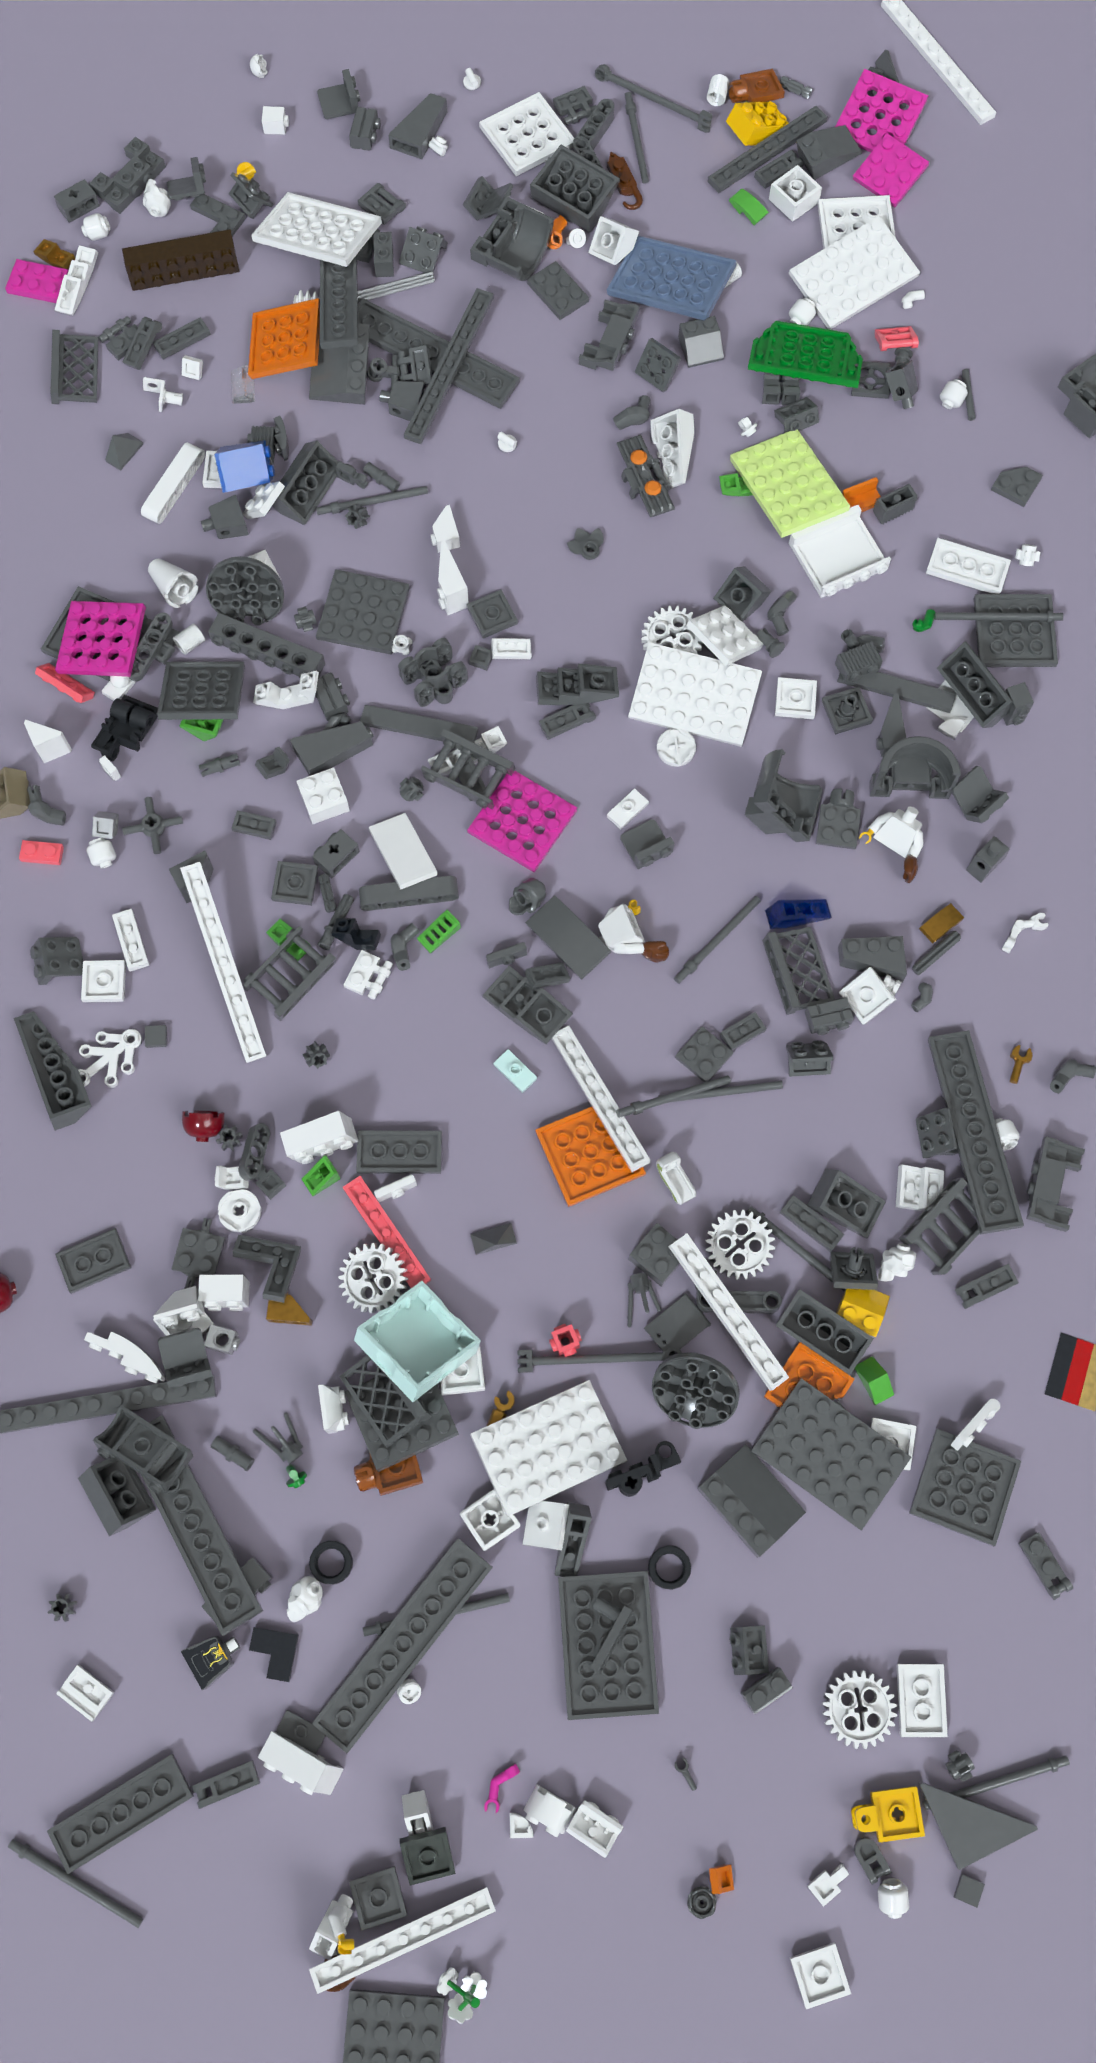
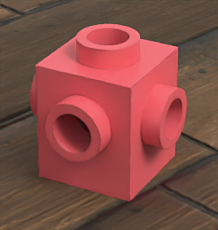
(561, 1332)

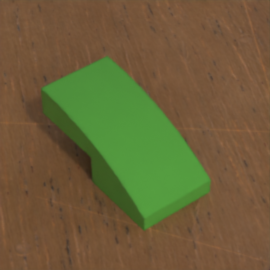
(749, 205)
(733, 485)
(278, 935)

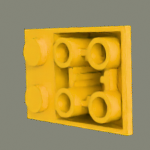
(755, 121)

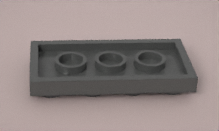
(399, 1152)

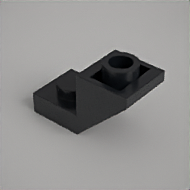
(349, 932)

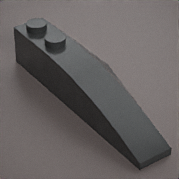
(54, 1073)

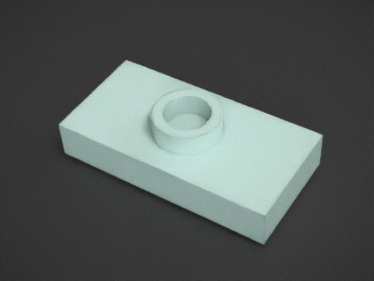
(515, 1071)

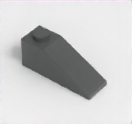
(893, 727)
(575, 1537)

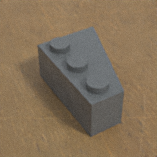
(883, 954)

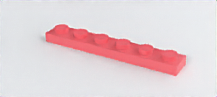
(385, 1230)

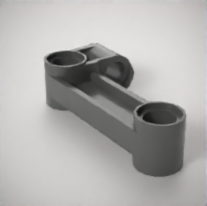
(747, 1300)

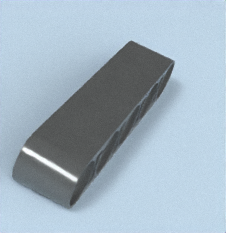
(425, 892)

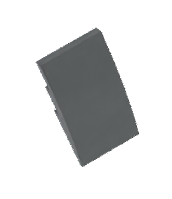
(578, 685)
(568, 937)
(527, 1007)

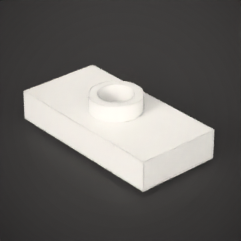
(511, 648)
(627, 809)
(396, 1188)

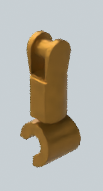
(499, 1414)

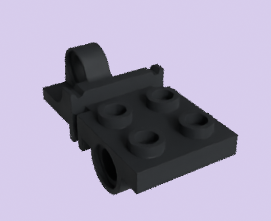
(126, 726)
(638, 1471)

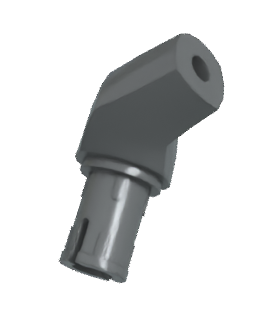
(633, 415)
(777, 612)
(853, 641)
(42, 810)
(399, 946)
(1068, 1071)

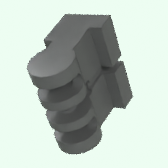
(773, 389)

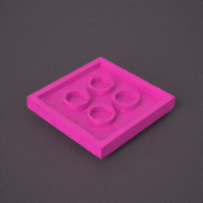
(890, 169)

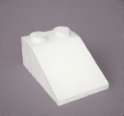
(452, 588)

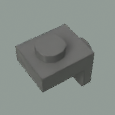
(273, 764)

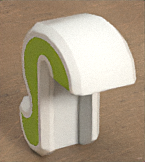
(675, 1178)

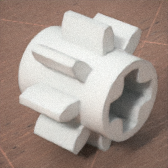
(1027, 555)

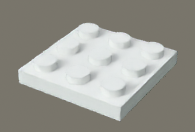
(725, 635)

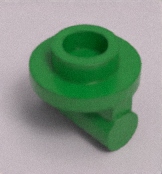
(296, 1479)

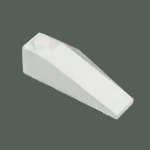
(674, 438)

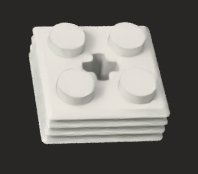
(486, 1534)

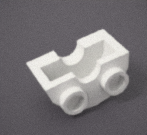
(549, 1810)

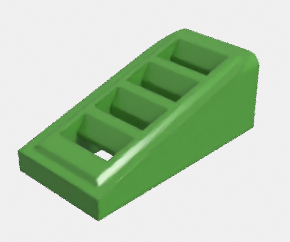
(440, 921)

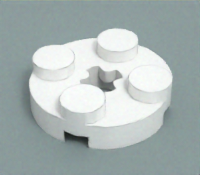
(251, 1209)

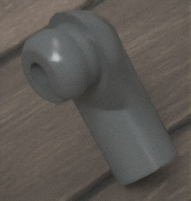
(336, 720)
(925, 998)

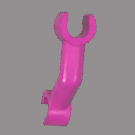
(496, 1781)

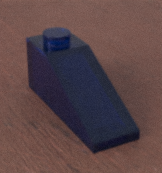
(797, 912)

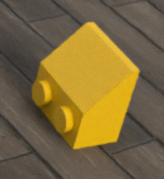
(863, 1309)

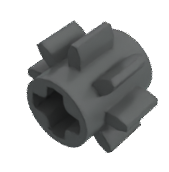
(357, 515)
(305, 619)
(411, 789)
(316, 1055)
(229, 1143)
(66, 1611)
(960, 1766)

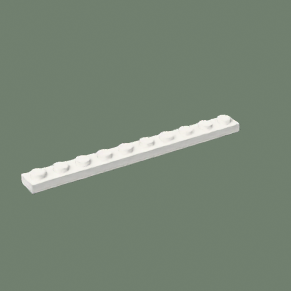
(939, 60)
(223, 962)

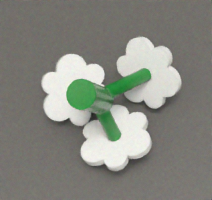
(471, 1989)

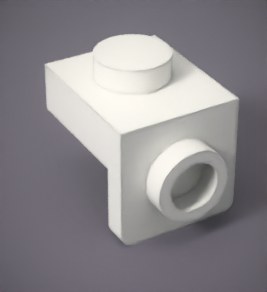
(229, 1178)

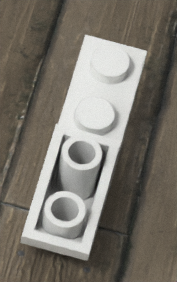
(133, 1357)

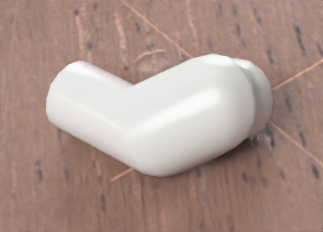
(912, 296)

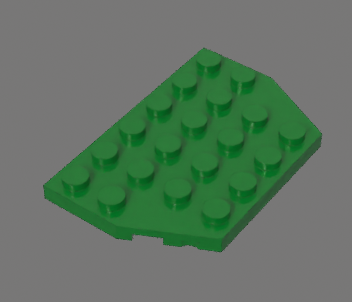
(807, 354)

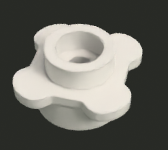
(401, 639)

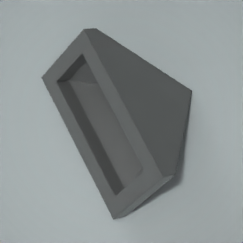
(122, 449)
(493, 1238)

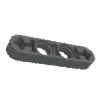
(153, 648)

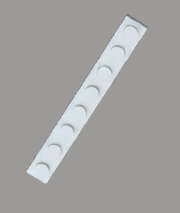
(600, 1099)
(728, 1312)
(402, 1940)

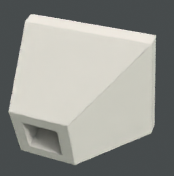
(179, 1307)

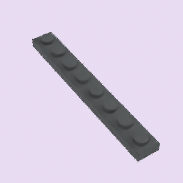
(767, 149)

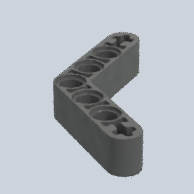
(594, 130)

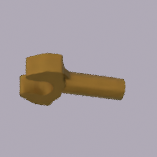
(1019, 1061)

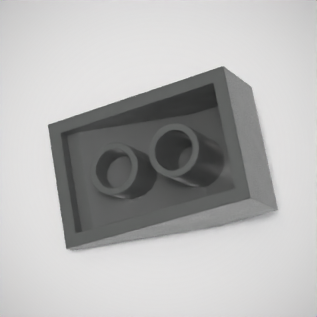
(826, 150)
(846, 1202)

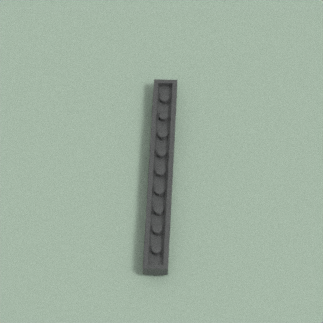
(448, 366)
(103, 1404)

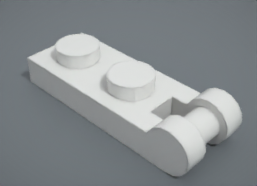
(977, 1423)

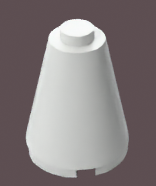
(173, 582)

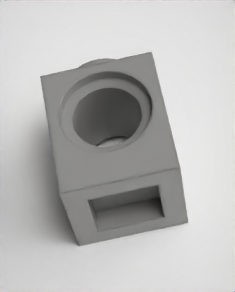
(105, 825)
(215, 1333)

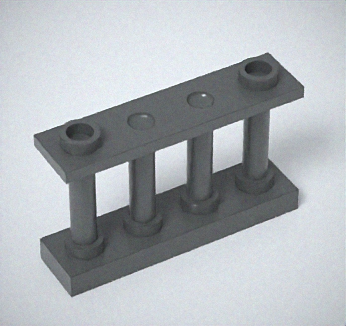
(467, 750)
(295, 992)
(928, 1220)

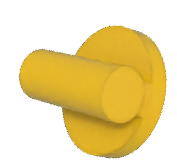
(246, 169)

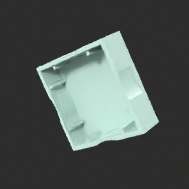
(417, 1341)

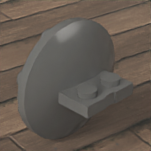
(244, 589)
(696, 1390)

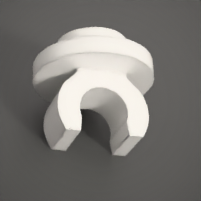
(746, 425)

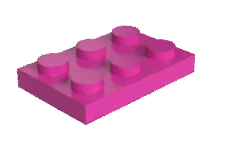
(35, 280)

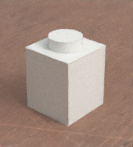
(274, 120)

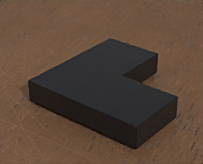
(280, 1647)

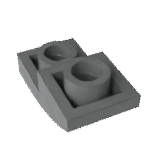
(281, 445)

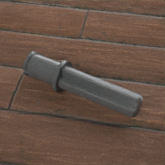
(341, 912)

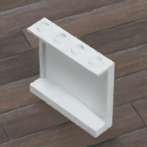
(838, 552)

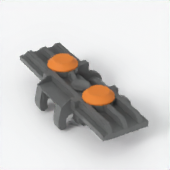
(638, 474)

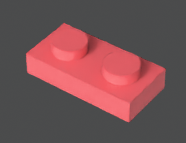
(41, 852)

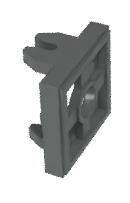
(882, 392)

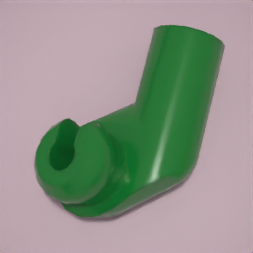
(926, 623)

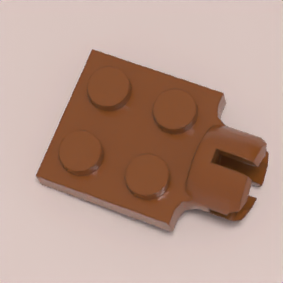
(756, 87)
(392, 1479)

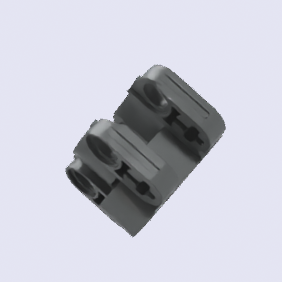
(430, 687)

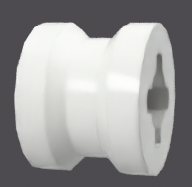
(892, 984)

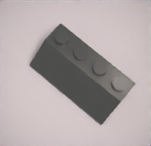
(306, 482)
(975, 686)
(824, 1331)

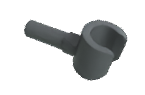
(686, 1774)

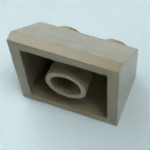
(13, 792)

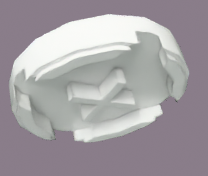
(676, 747)

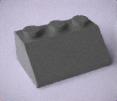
(116, 1494)

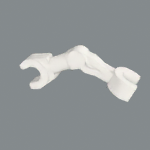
(1019, 925)

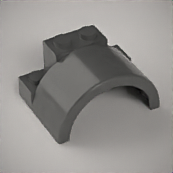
(515, 252)
(1080, 388)
(911, 767)
(781, 803)

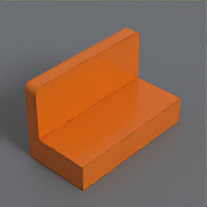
(862, 494)

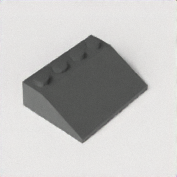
(574, 187)
(342, 372)
(751, 1501)

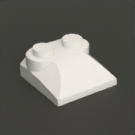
(332, 1408)

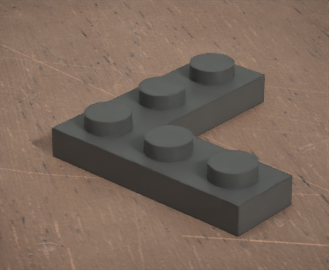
(225, 215)
(281, 1255)

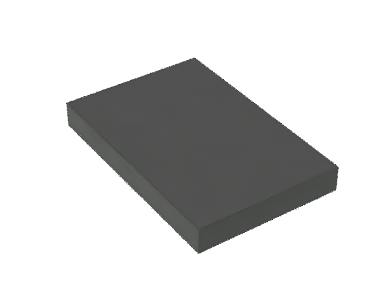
(93, 1261)

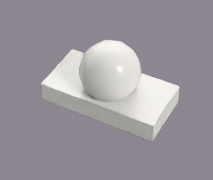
(118, 686)

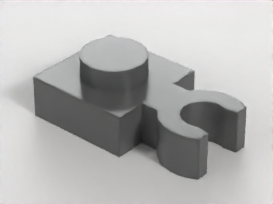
(348, 474)
(269, 1182)

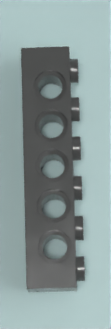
(225, 625)

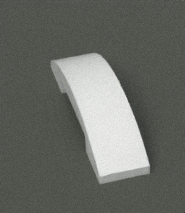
(491, 740)

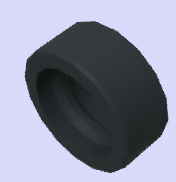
(348, 1562)
(685, 1562)

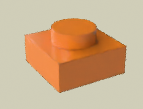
(721, 1879)

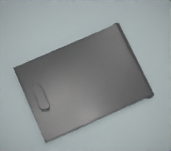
(677, 1325)

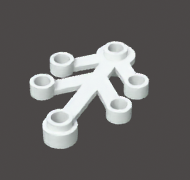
(111, 1055)

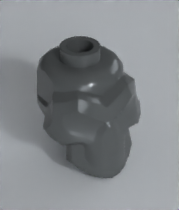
(527, 897)

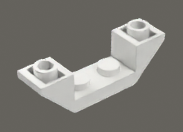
(273, 696)

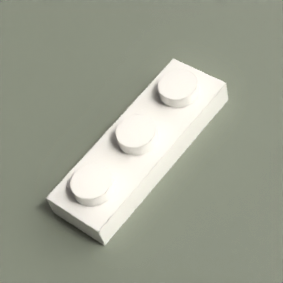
(130, 940)

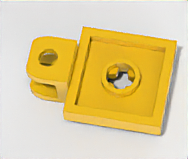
(879, 1814)

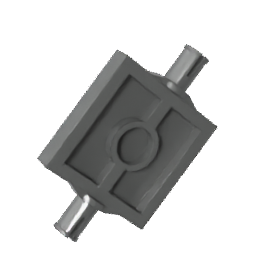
(198, 1253)

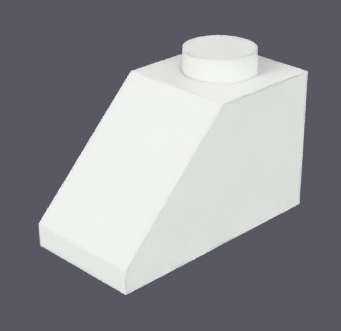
(445, 530)
(416, 1813)

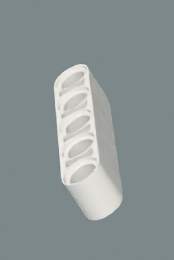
(173, 483)

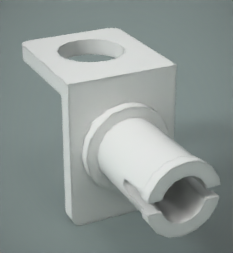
(165, 396)

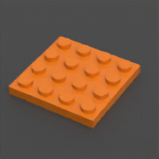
(284, 339)
(584, 1157)

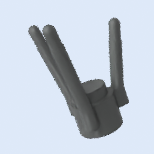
(640, 1283)
(290, 1450)

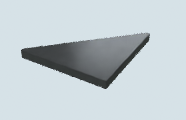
(970, 1827)

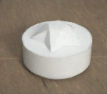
(409, 1691)

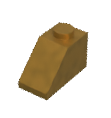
(287, 1312)

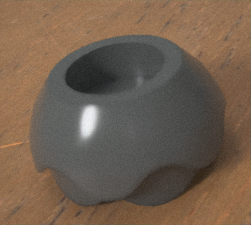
(701, 1910)

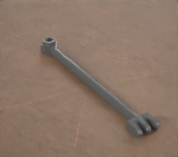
(704, 119)
(587, 1359)

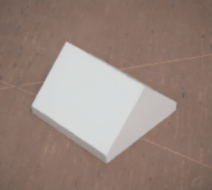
(47, 741)

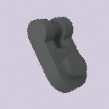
(868, 1852)

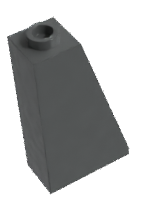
(419, 127)
(331, 747)

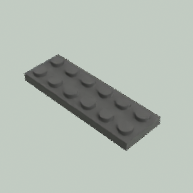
(120, 1813)

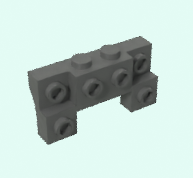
(131, 179)
(615, 337)
(1048, 1180)

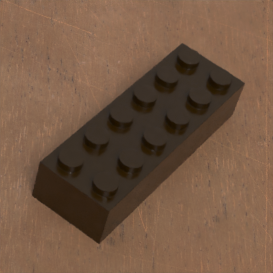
(180, 260)

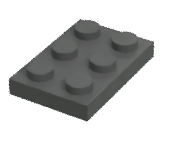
(558, 290)

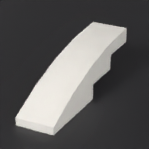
(76, 281)

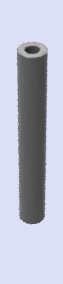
(969, 398)

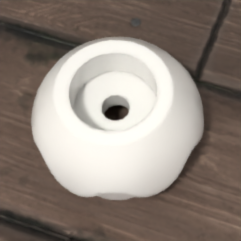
(258, 66)

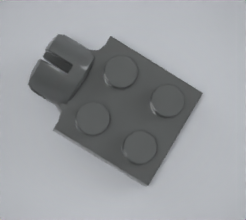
(839, 821)

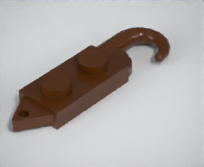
(627, 185)

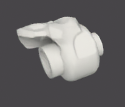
(156, 199)
(896, 1262)
(304, 1598)

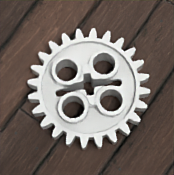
(666, 621)
(727, 1229)
(389, 1268)
(879, 1706)

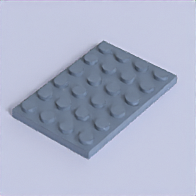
(672, 278)

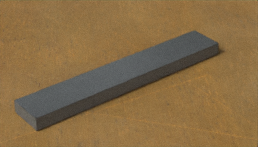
(907, 690)
(414, 724)

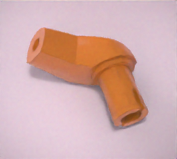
(556, 237)

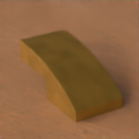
(53, 255)
(941, 923)

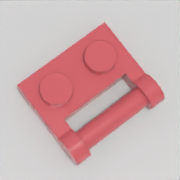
(896, 338)

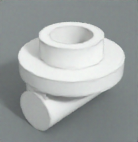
(471, 80)
(439, 145)
(576, 238)
(506, 442)

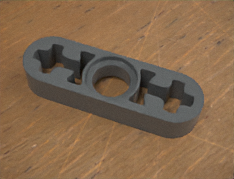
(247, 1156)

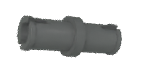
(381, 477)
(219, 765)
(232, 1453)

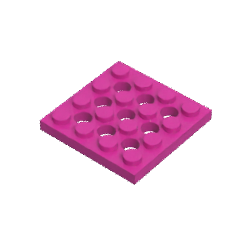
(892, 111)
(107, 647)
(525, 832)

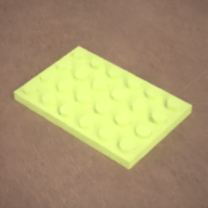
(789, 483)

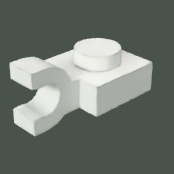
(825, 1885)

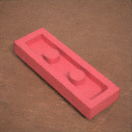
(64, 683)

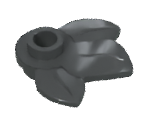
(586, 542)

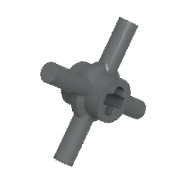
(158, 828)

